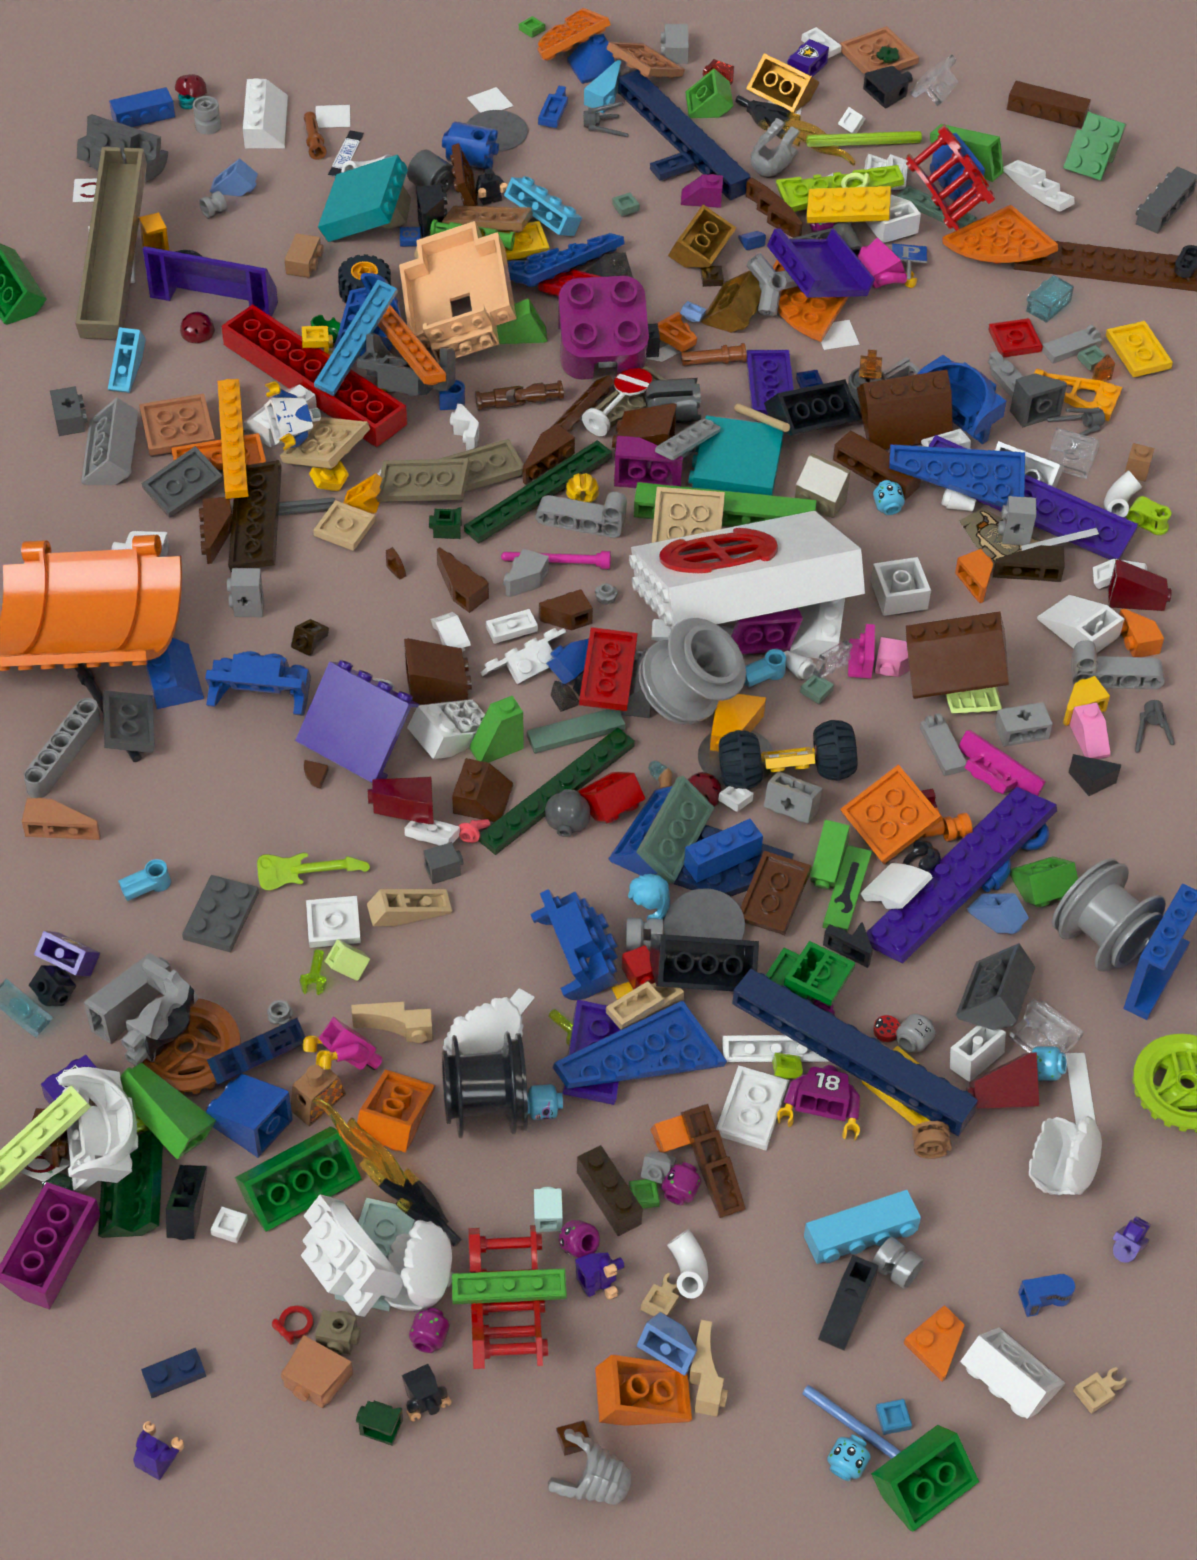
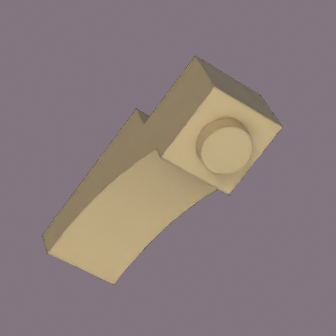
(642, 1003)
(392, 1017)
(703, 1374)

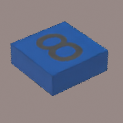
(409, 235)

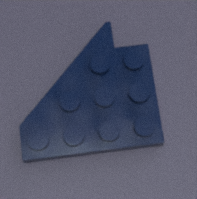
(732, 880)

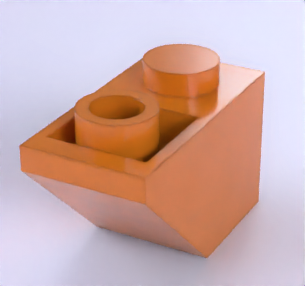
(1140, 634)

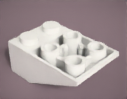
(902, 223)
(1081, 620)
(446, 727)

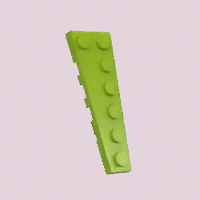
(796, 190)

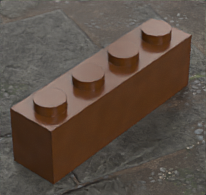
(1048, 104)
(871, 462)

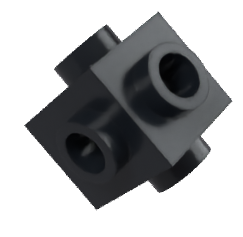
(52, 985)

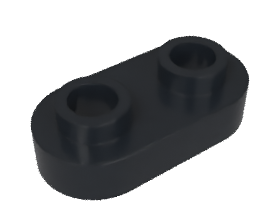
(1186, 262)

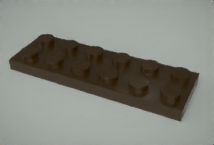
(256, 518)

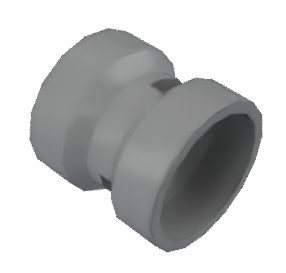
(213, 204)

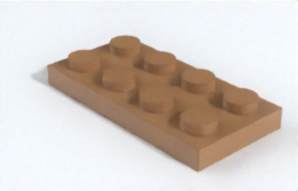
(492, 217)

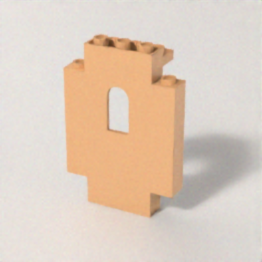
(451, 268)

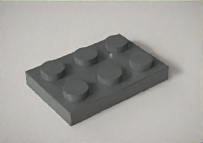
(182, 481)
(128, 721)
(220, 913)

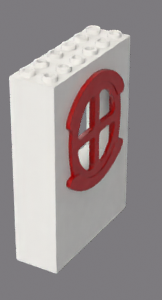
(748, 570)

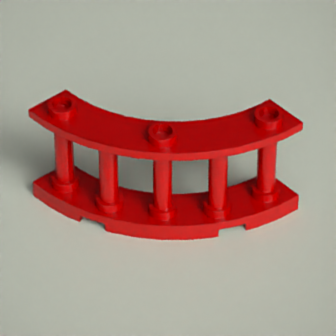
(971, 171)
(483, 1333)

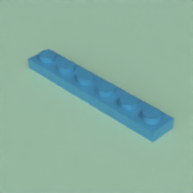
(355, 337)

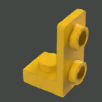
(317, 338)

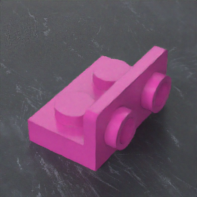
(862, 654)

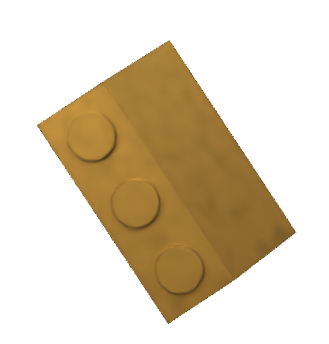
(782, 84)
(702, 239)
(734, 303)

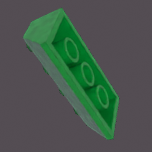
(18, 290)
(297, 1177)

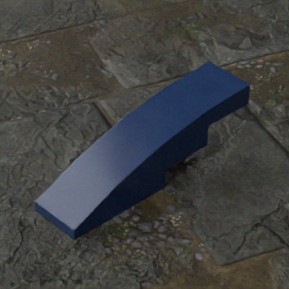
(256, 1051)

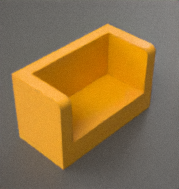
(153, 232)

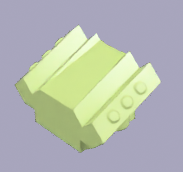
(975, 701)

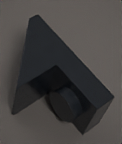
(854, 947)

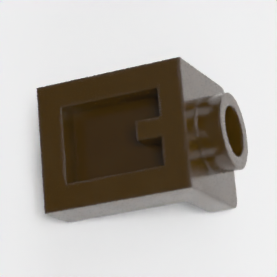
(306, 636)

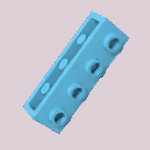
(545, 207)
(862, 1227)

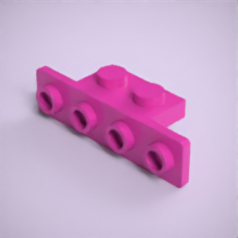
(996, 767)

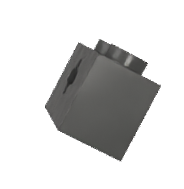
(68, 411)

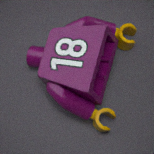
(823, 1094)

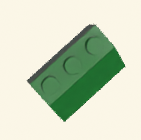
(926, 1477)

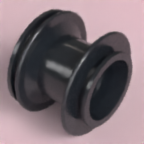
(486, 1084)

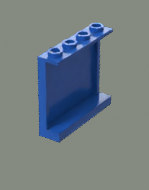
(1162, 954)

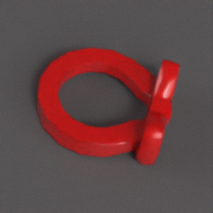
(290, 1336)

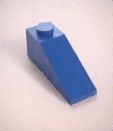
(569, 660)

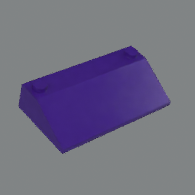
(176, 270)

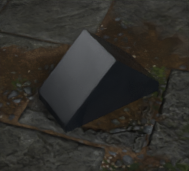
(1093, 774)

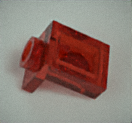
(723, 68)

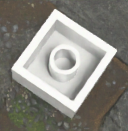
(900, 586)

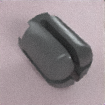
(683, 392)

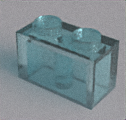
(1049, 298)
(23, 1009)

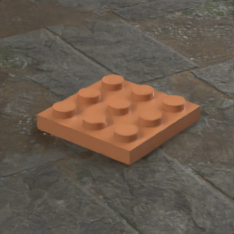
(863, 50)
(645, 59)
(176, 423)

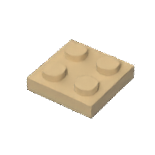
(344, 525)

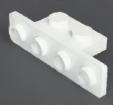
(528, 661)

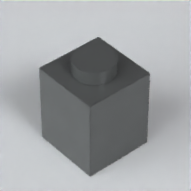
(442, 862)

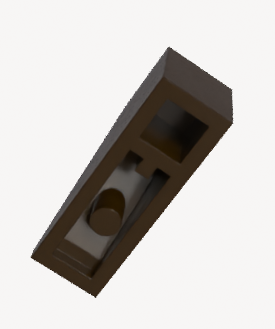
(1035, 563)

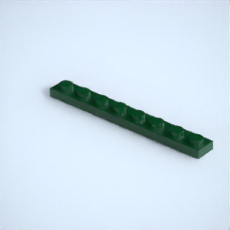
(531, 494)
(572, 777)

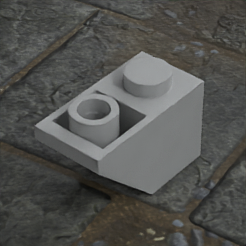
(526, 573)

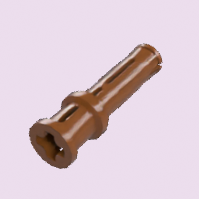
(314, 140)
(725, 354)

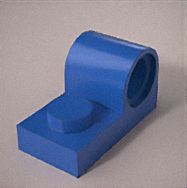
(453, 396)

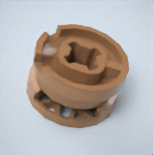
(931, 1141)

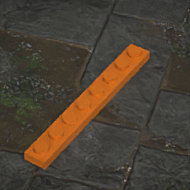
(411, 348)

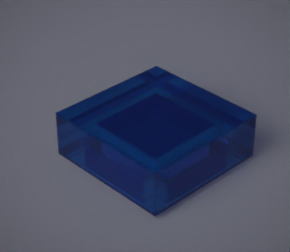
(808, 378)

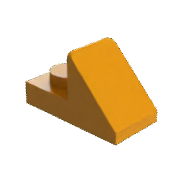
(364, 494)

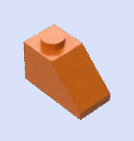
(975, 573)

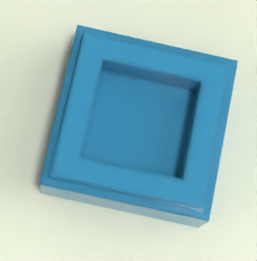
(893, 1416)

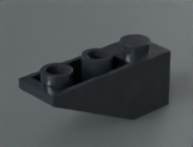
(849, 1302)

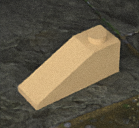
(405, 906)

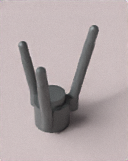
(592, 118)
(1092, 418)
(1154, 715)

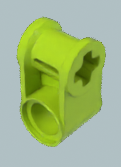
(1148, 514)

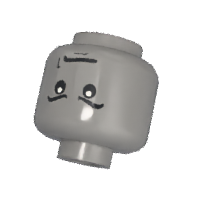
(915, 1033)

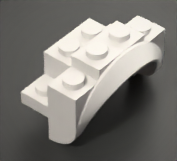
(105, 1133)
(346, 1256)

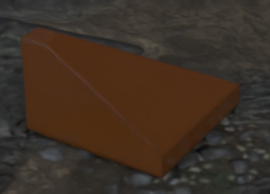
(567, 1446)

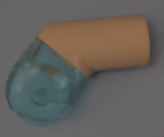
(661, 774)

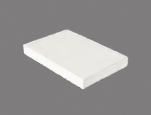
(752, 1107)

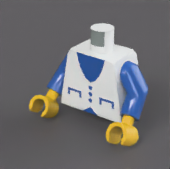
(289, 416)

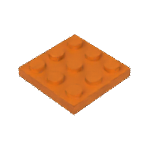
(891, 814)

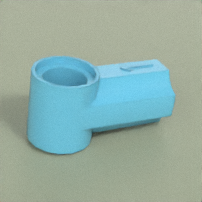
(770, 667)
(146, 880)

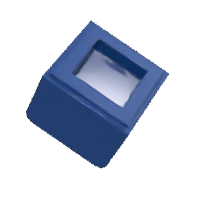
(752, 240)

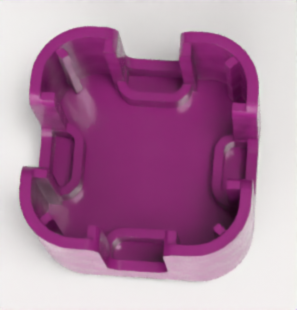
(602, 323)

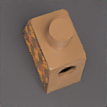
(319, 1084)

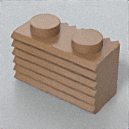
(303, 255)

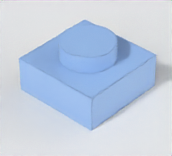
(692, 312)

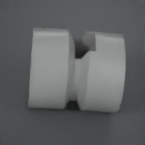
(206, 115)
(634, 932)
(898, 1263)

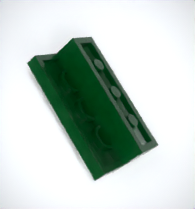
(134, 1202)

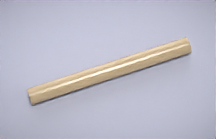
(762, 417)

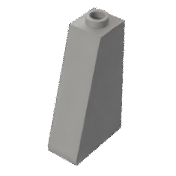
(121, 1000)

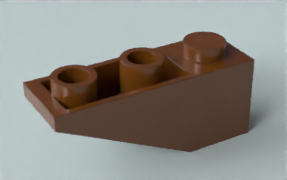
(549, 450)
(216, 527)
(463, 584)

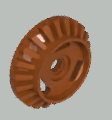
(173, 1062)

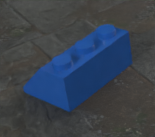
(942, 155)
(174, 676)

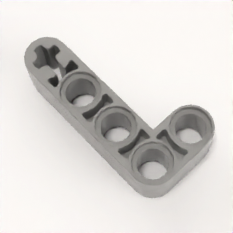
(583, 516)
(1115, 671)

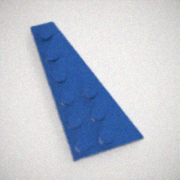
(552, 262)
(973, 472)
(652, 1047)

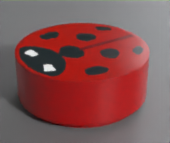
(885, 1028)

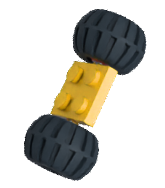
(832, 752)

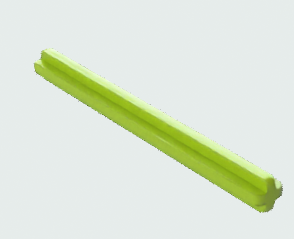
(863, 138)

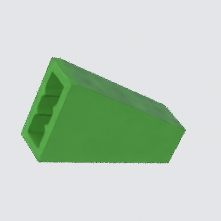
(983, 146)
(166, 1111)

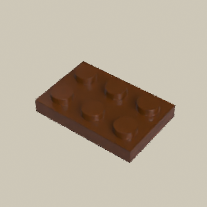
(464, 176)
(774, 892)

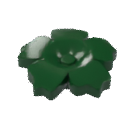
(888, 54)

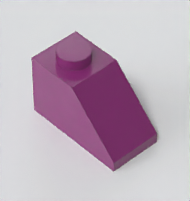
(703, 191)

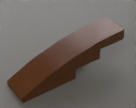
(778, 212)
(713, 1161)

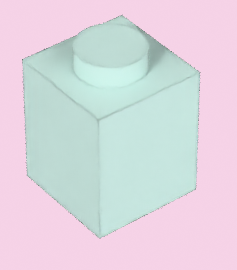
(548, 1209)

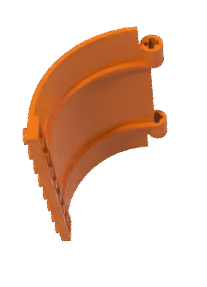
(89, 606)

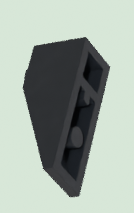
(185, 1202)

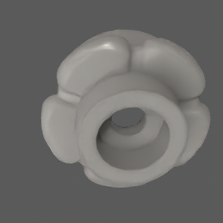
(606, 593)
(276, 1007)

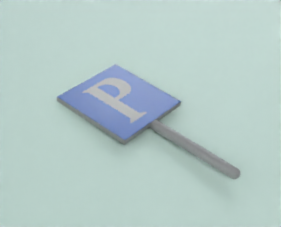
(910, 253)

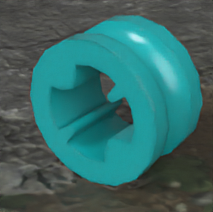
(186, 101)

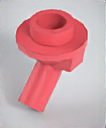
(470, 831)

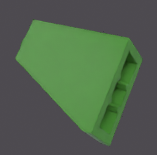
(524, 329)
(499, 731)
(830, 854)

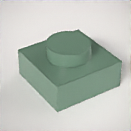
(625, 204)
(1090, 357)
(817, 688)

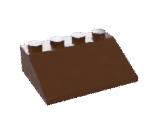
(906, 408)
(957, 655)

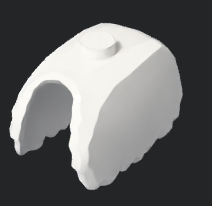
(485, 1027)
(1066, 1156)
(423, 1264)

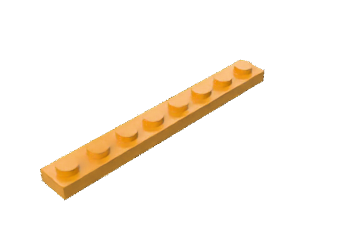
(232, 439)

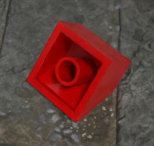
(613, 795)

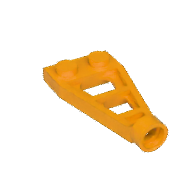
(1106, 393)

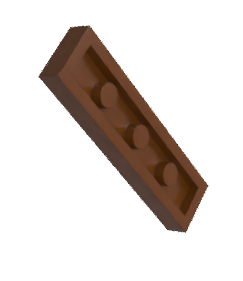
(585, 402)

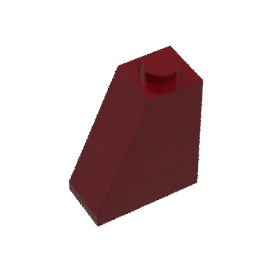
(1137, 588)
(403, 798)
(1008, 1085)

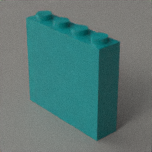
(363, 198)
(738, 458)

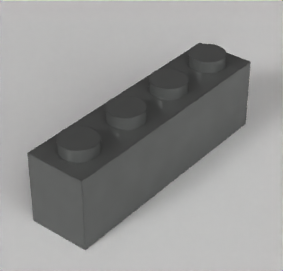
(1166, 199)

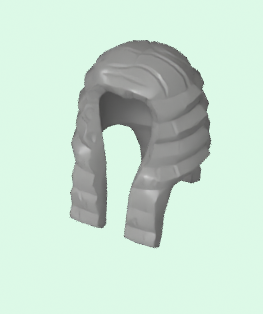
(771, 161)
(603, 1478)

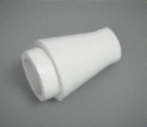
(957, 501)
(799, 665)

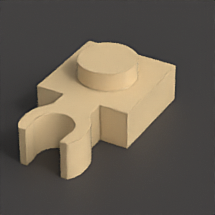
(661, 1299)
(1097, 1392)

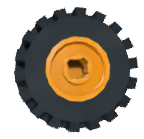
(351, 270)

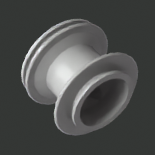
(692, 671)
(1108, 915)

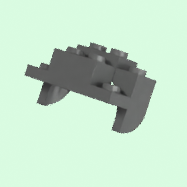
(108, 133)
(396, 374)

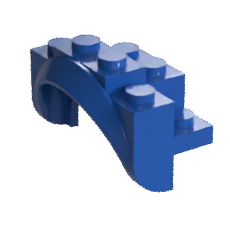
(355, 301)
(973, 397)
(261, 674)
(581, 936)

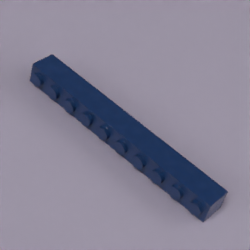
(683, 132)
(854, 1051)

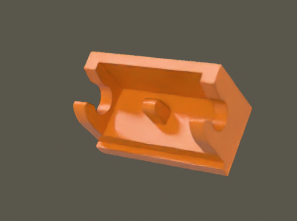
(670, 1134)

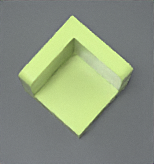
(347, 960)

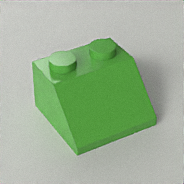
(709, 96)
(1044, 880)

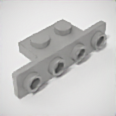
(687, 440)

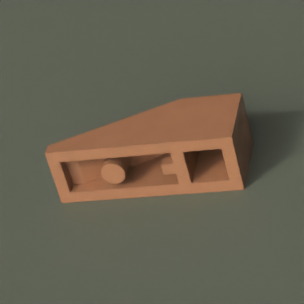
(54, 820)

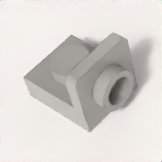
(657, 1166)

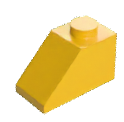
(1086, 692)

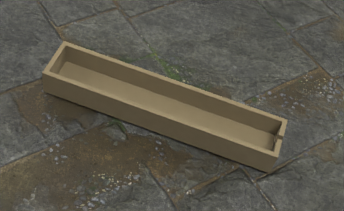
(111, 243)

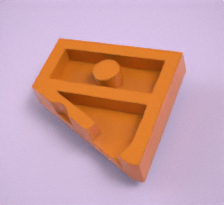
(676, 333)
(936, 1341)

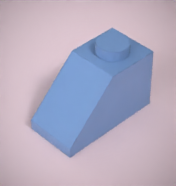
(235, 180)
(999, 912)
(668, 1343)

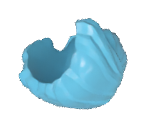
(652, 893)

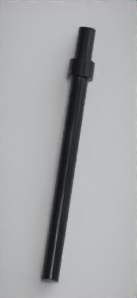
(87, 679)

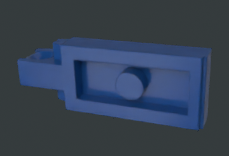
(553, 108)

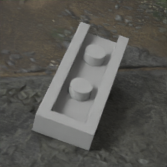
(1072, 344)
(943, 745)

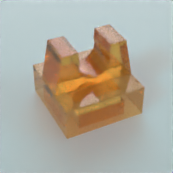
(870, 365)

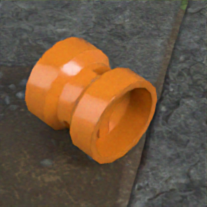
(957, 826)

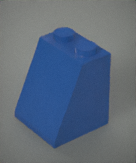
(251, 1113)

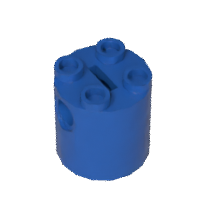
(476, 142)

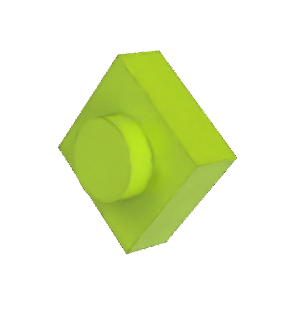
(787, 1065)

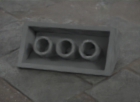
(997, 989)

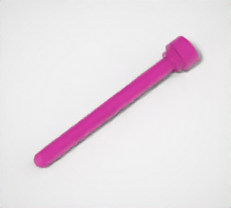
(601, 559)

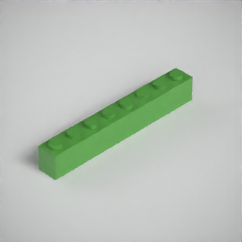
(738, 507)

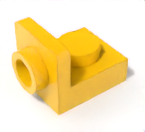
(329, 479)

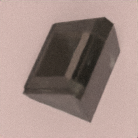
(563, 696)

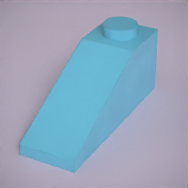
(604, 88)
(126, 359)

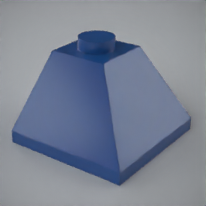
(591, 58)

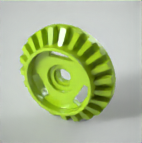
(1179, 1057)

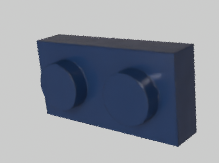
(672, 165)
(173, 1372)

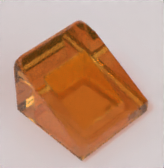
(1104, 369)

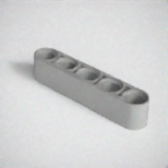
(62, 748)

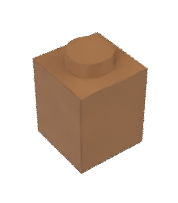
(1139, 461)

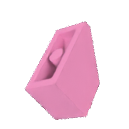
(892, 657)
(1090, 731)

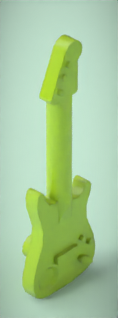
(277, 870)

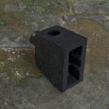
(887, 85)

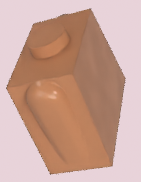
(315, 1372)

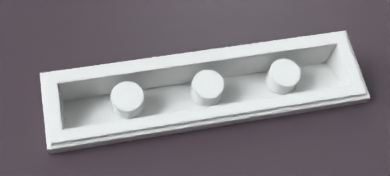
(762, 1048)

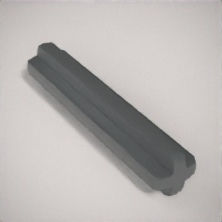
(305, 506)

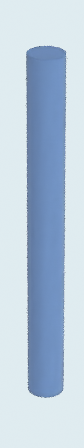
(851, 1422)

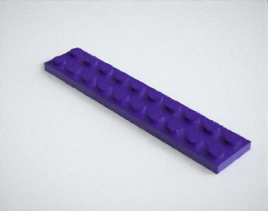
(1067, 514)
(961, 873)

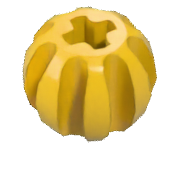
(582, 488)

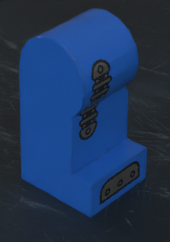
(1045, 1291)

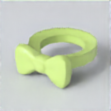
(864, 178)

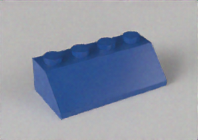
(625, 852)

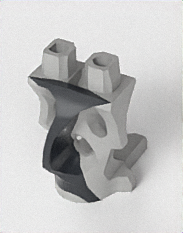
(162, 1018)

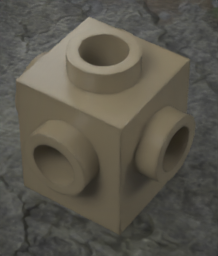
(338, 1331)

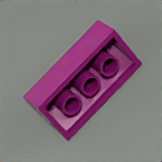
(48, 1244)

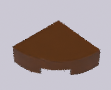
(394, 563)
(315, 773)

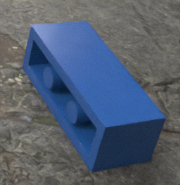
(143, 108)
(723, 850)

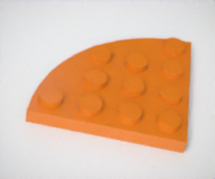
(576, 29)
(1001, 238)
(808, 315)

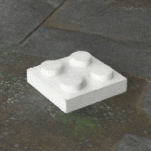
(333, 920)

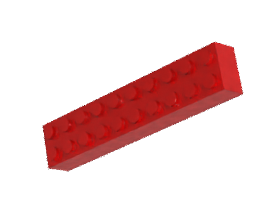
(281, 355)

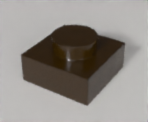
(712, 276)

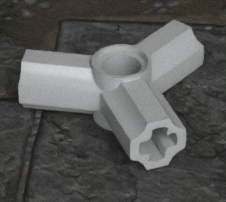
(770, 290)

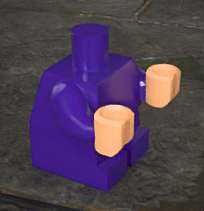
(598, 1272)
(154, 1455)

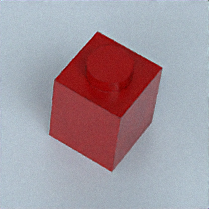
(637, 966)

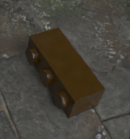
(609, 1190)

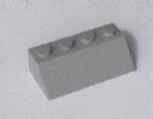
(110, 444)

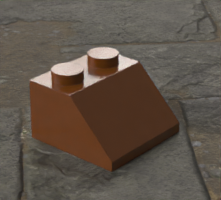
(481, 791)

